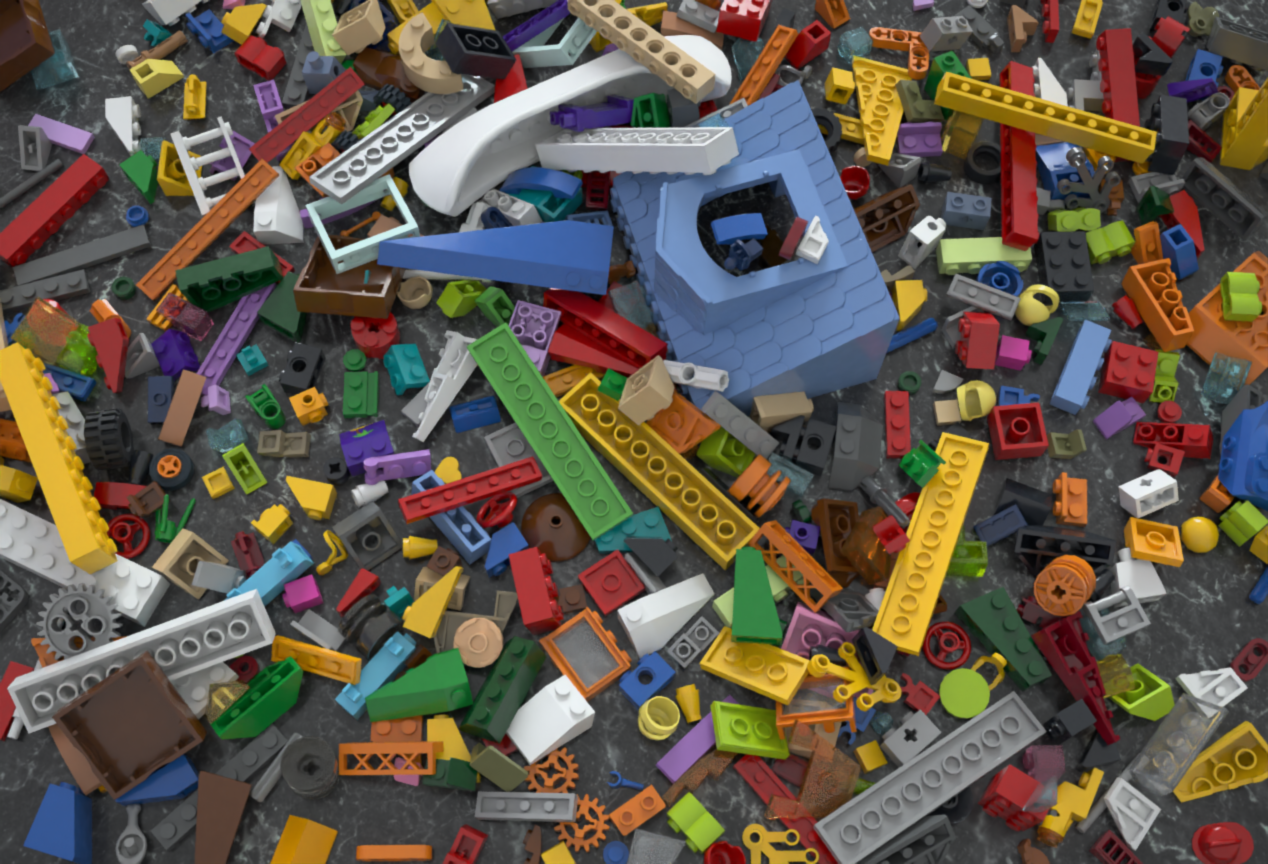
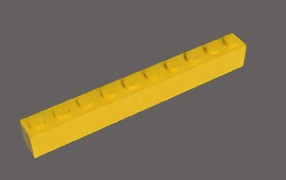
(1045, 117)

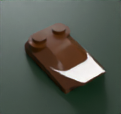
(382, 68)
(836, 523)

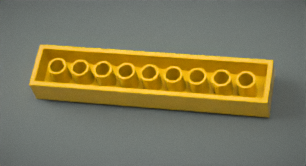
(55, 460)
(659, 473)

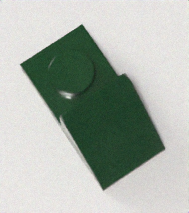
(1154, 203)
(1044, 334)
(452, 774)

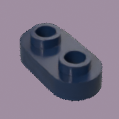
(494, 218)

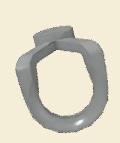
(804, 74)

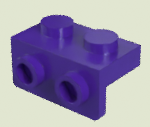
(175, 353)

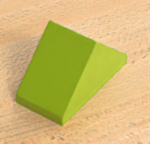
(244, 468)

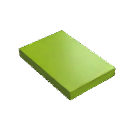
(747, 730)

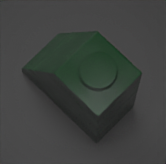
(281, 311)

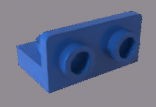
(209, 30)

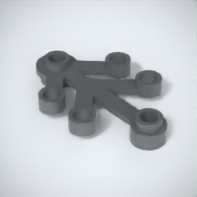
(1100, 201)

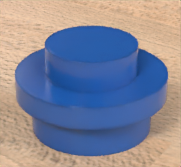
(137, 216)
(615, 853)

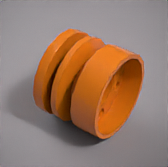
(759, 486)
(1071, 575)

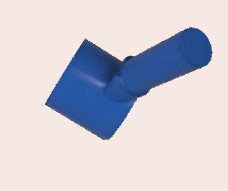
(624, 782)

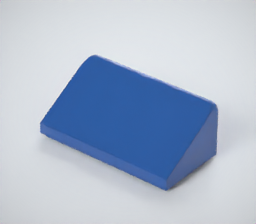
(475, 414)

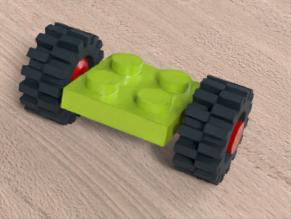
(389, 103)

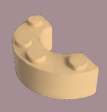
(421, 70)

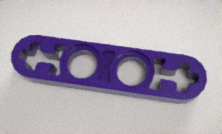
(537, 24)

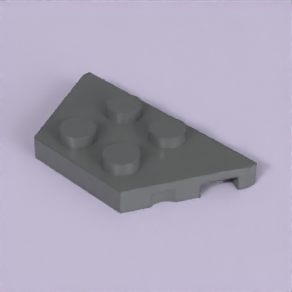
(848, 609)

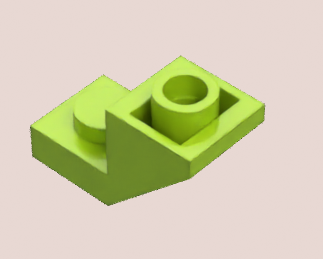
(1165, 383)

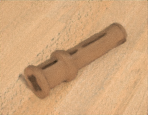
(160, 50)

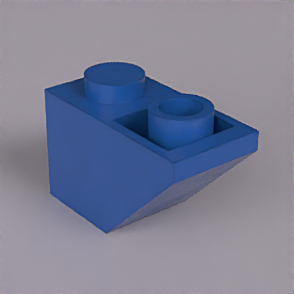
(1181, 250)
(504, 542)

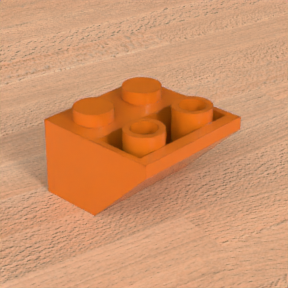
(316, 162)

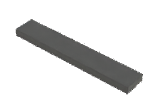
(83, 255)

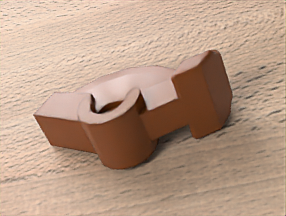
(619, 271)
(1031, 855)

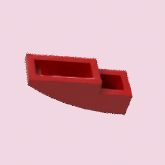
(466, 846)

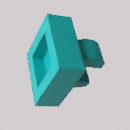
(155, 31)
(252, 359)
(398, 600)

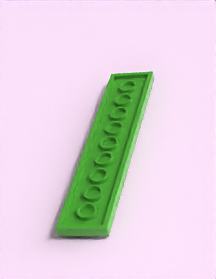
(550, 431)

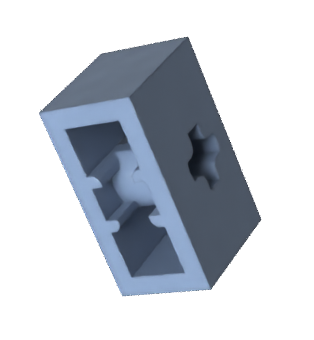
(966, 210)

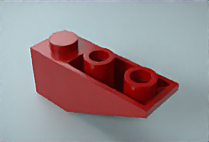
(112, 348)
(1191, 438)

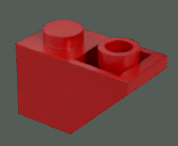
(808, 44)

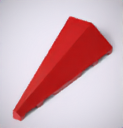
(576, 349)

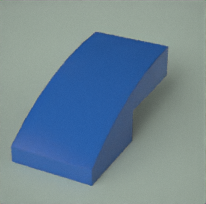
(739, 227)

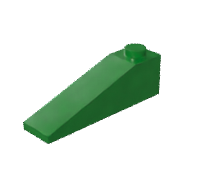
(428, 689)

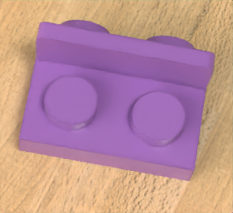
(919, 139)
(242, 150)

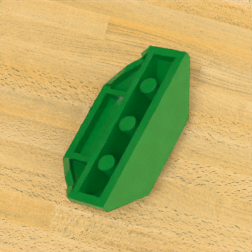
(269, 696)

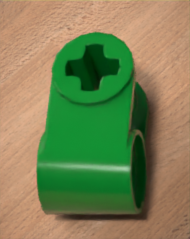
(265, 404)

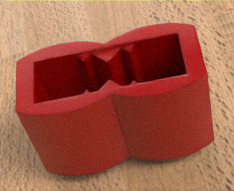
(260, 57)

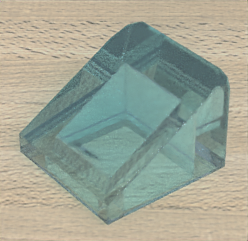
(152, 146)

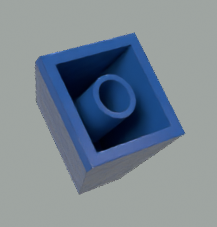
(63, 824)

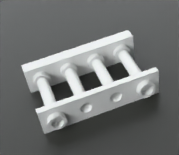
(192, 164)

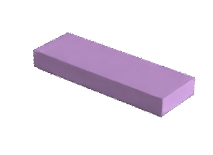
(64, 134)

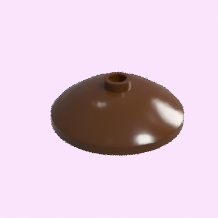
(557, 541)

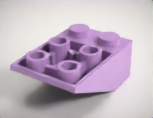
(534, 329)

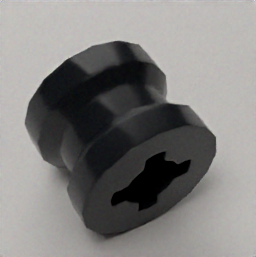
(340, 475)

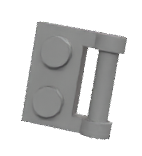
(1119, 622)

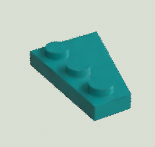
(644, 524)

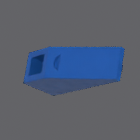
(169, 783)

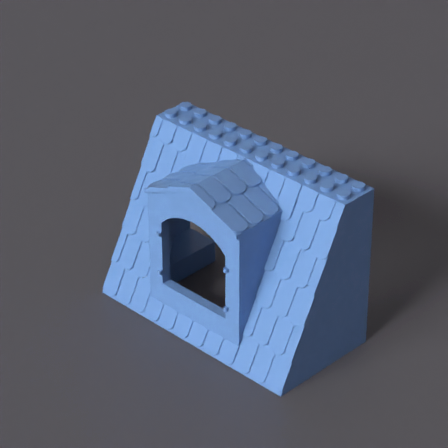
(777, 326)

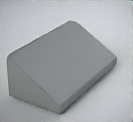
(644, 573)

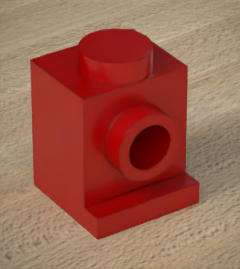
(1172, 456)

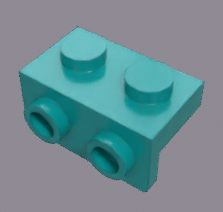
(405, 367)

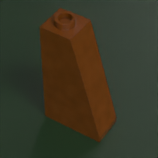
(219, 815)

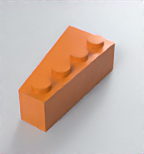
(1159, 303)

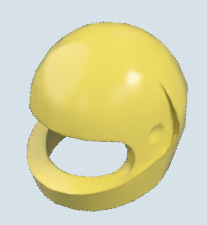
(1033, 311)
(975, 399)
(658, 718)

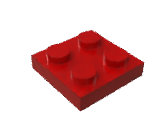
(611, 582)

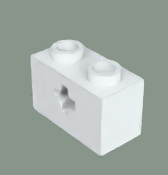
(1148, 493)

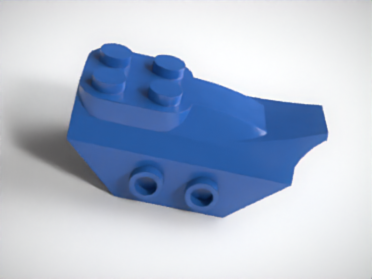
(1245, 457)

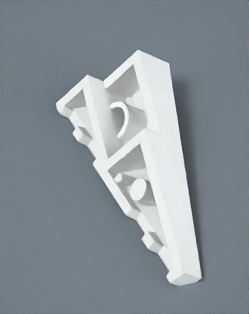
(446, 381)

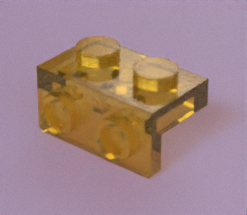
(1115, 675)

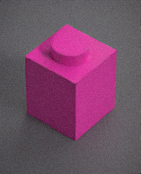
(1012, 353)
(302, 594)

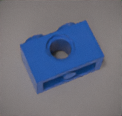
(1204, 66)
(650, 665)

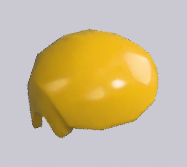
(1199, 534)

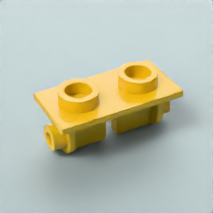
(194, 98)

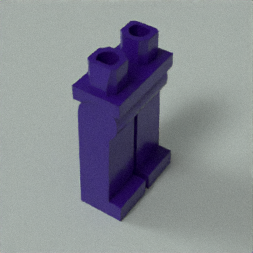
(576, 118)

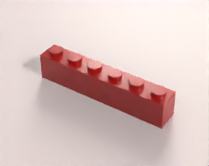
(1118, 77)
(51, 210)
(605, 327)

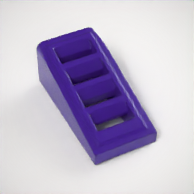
(1192, 89)

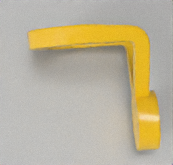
(326, 566)
(1000, 663)

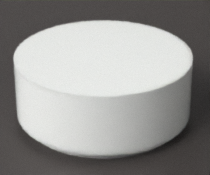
(126, 53)

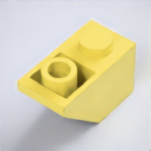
(155, 75)

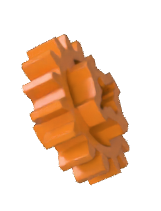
(563, 775)
(594, 825)

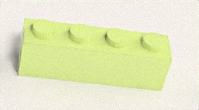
(321, 25)
(972, 254)
(724, 604)

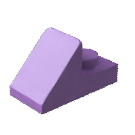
(1119, 417)

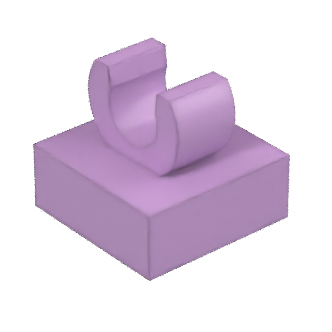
(217, 400)

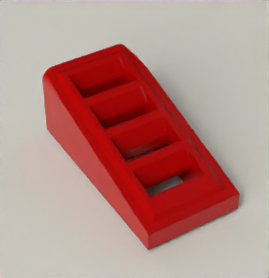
(363, 585)

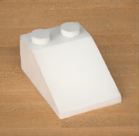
(550, 720)

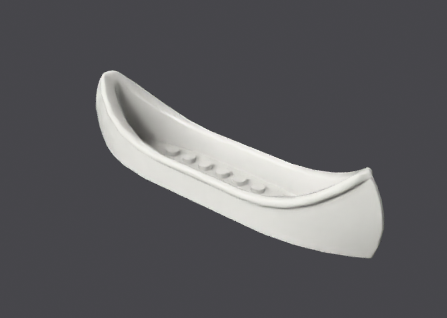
(504, 135)

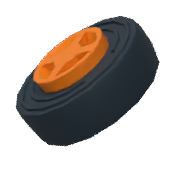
(168, 461)

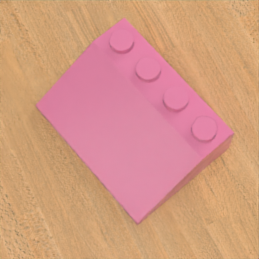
(817, 628)

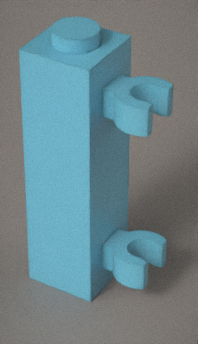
(281, 569)
(377, 673)

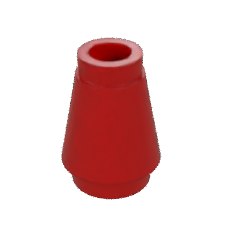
(1127, 311)

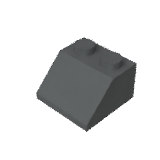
(368, 536)

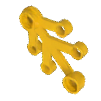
(885, 689)
(774, 856)

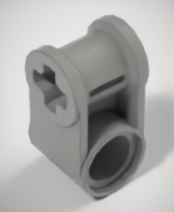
(1209, 110)

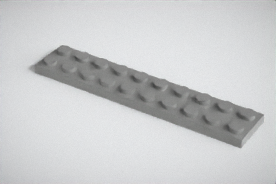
(397, 139)
(929, 780)

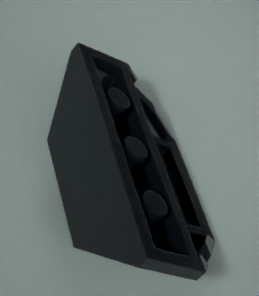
(1042, 544)

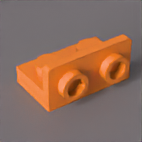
(12, 442)
(1070, 501)
(637, 810)

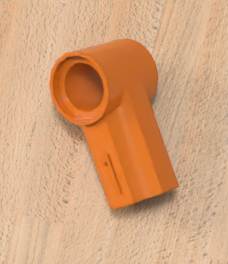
(104, 311)

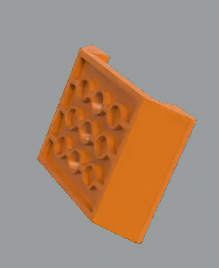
(1233, 338)

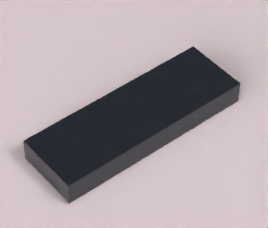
(723, 488)

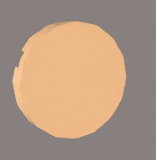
(478, 642)

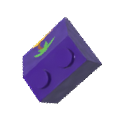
(365, 443)

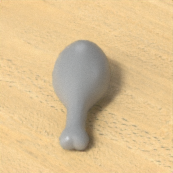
(132, 843)

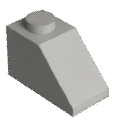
(218, 577)

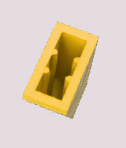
(445, 729)

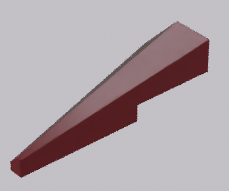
(1068, 654)

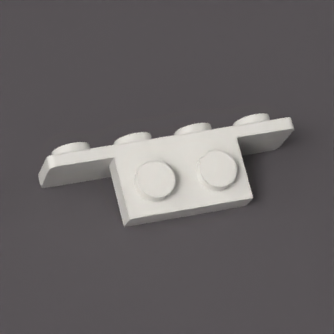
(281, 13)

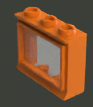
(586, 654)
(816, 705)

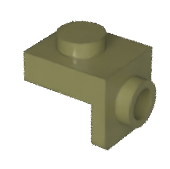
(1066, 445)

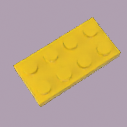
(756, 666)

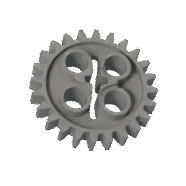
(95, 607)

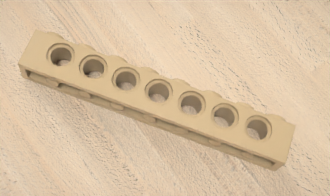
(646, 46)

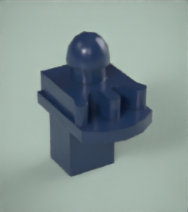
(742, 254)

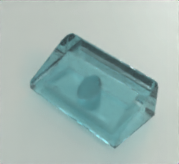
(1043, 796)

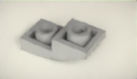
(693, 642)

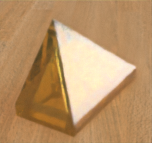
(222, 696)

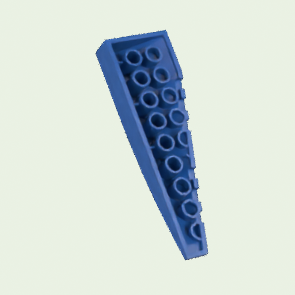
(541, 254)

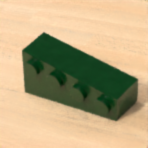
(228, 278)
(1002, 631)

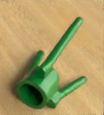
(166, 530)

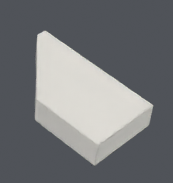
(813, 243)

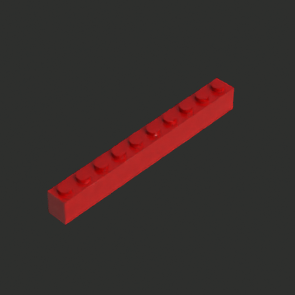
(1018, 168)

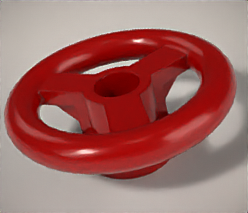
(499, 513)
(118, 528)
(954, 641)

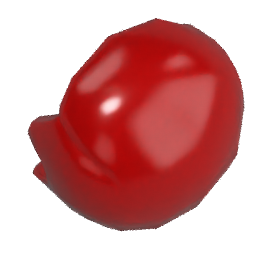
(855, 181)
(724, 854)

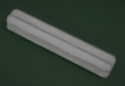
(272, 774)

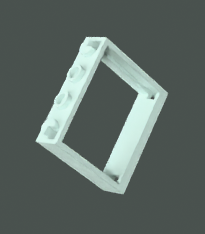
(537, 55)
(367, 249)

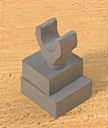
(1044, 202)

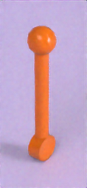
(375, 216)

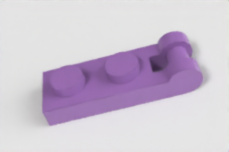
(397, 466)

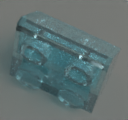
(58, 67)

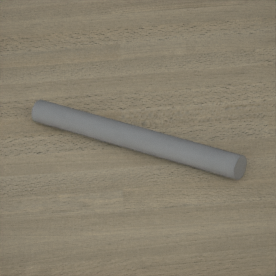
(1100, 805)

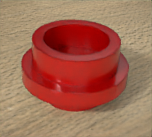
(1169, 412)

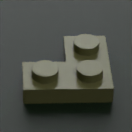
(913, 105)

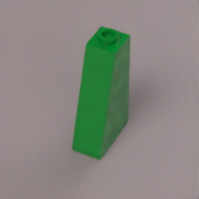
(753, 603)

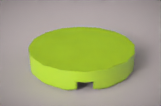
(964, 693)

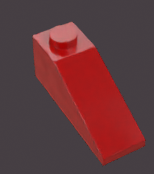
(1187, 215)

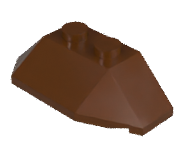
(887, 216)

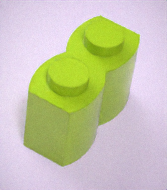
(1074, 220)
(1109, 242)
(1240, 296)
(1242, 522)
(695, 823)

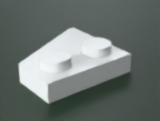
(1213, 686)
(1130, 811)

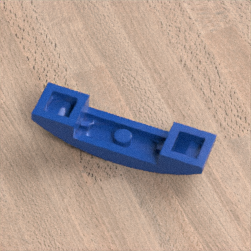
(536, 178)

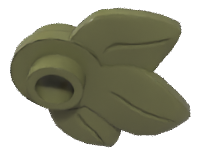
(1200, 19)

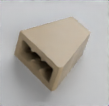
(776, 409)

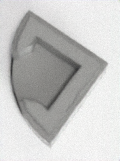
(947, 382)

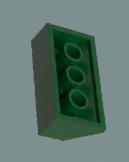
(503, 690)

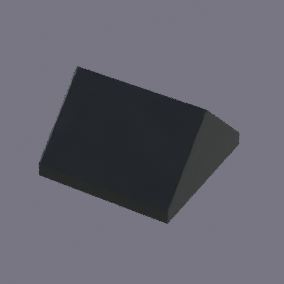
(1032, 502)

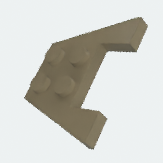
(453, 620)

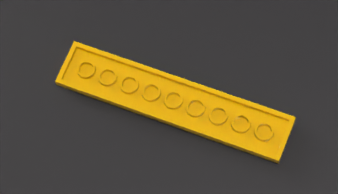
(933, 538)

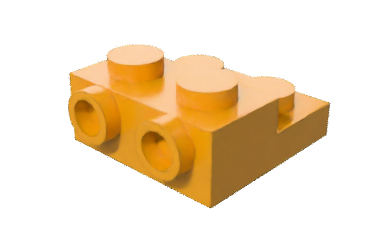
(1153, 542)

